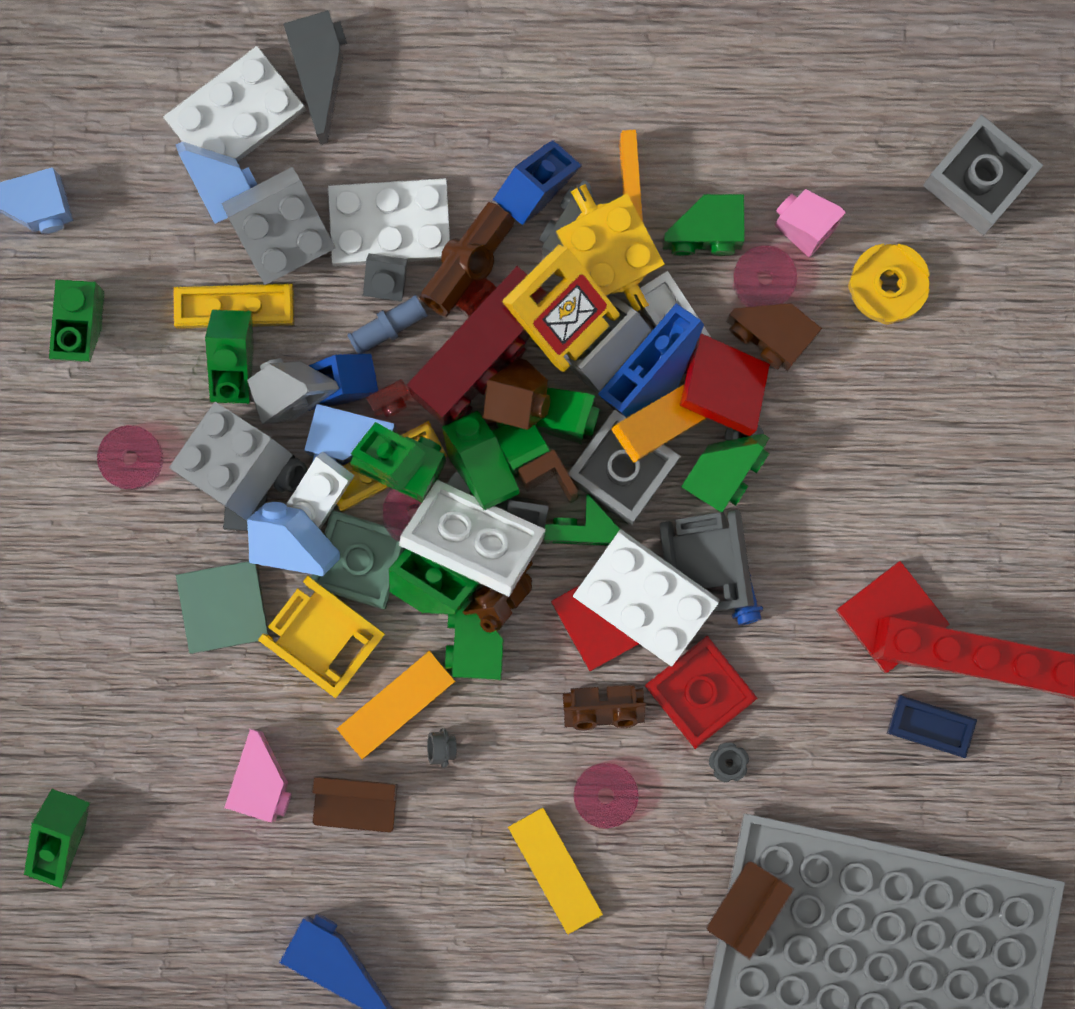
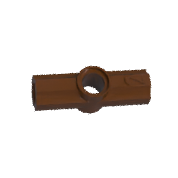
(467, 259)

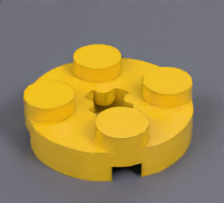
(912, 283)

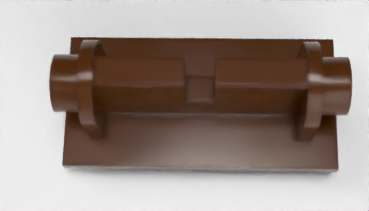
(494, 607)
(622, 708)

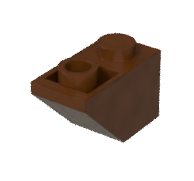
(776, 329)

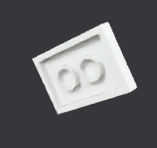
(237, 108)
(389, 220)
(473, 542)
(646, 597)

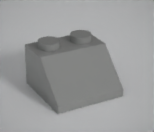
(611, 348)

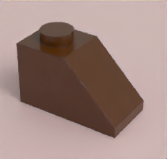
(517, 395)

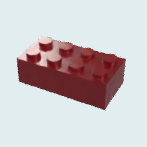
(473, 355)

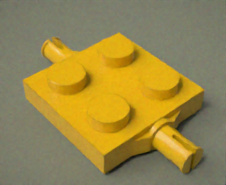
(612, 245)

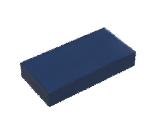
(931, 726)

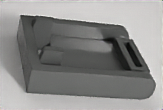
(711, 555)

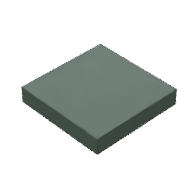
(364, 560)
(222, 607)

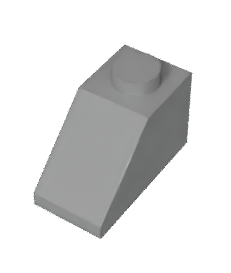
(288, 390)

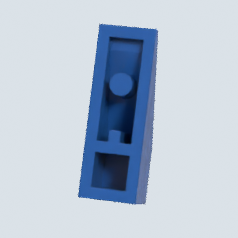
(655, 365)
(330, 962)

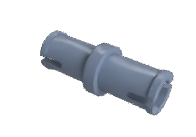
(387, 325)

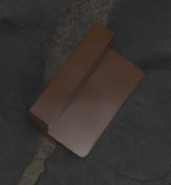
(544, 469)
(354, 804)
(749, 909)

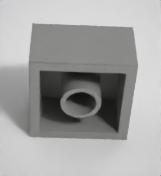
(982, 175)
(278, 225)
(231, 460)
(614, 479)

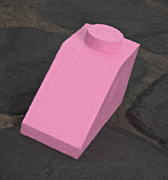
(808, 220)
(259, 782)

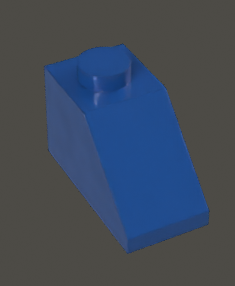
(536, 181)
(353, 375)

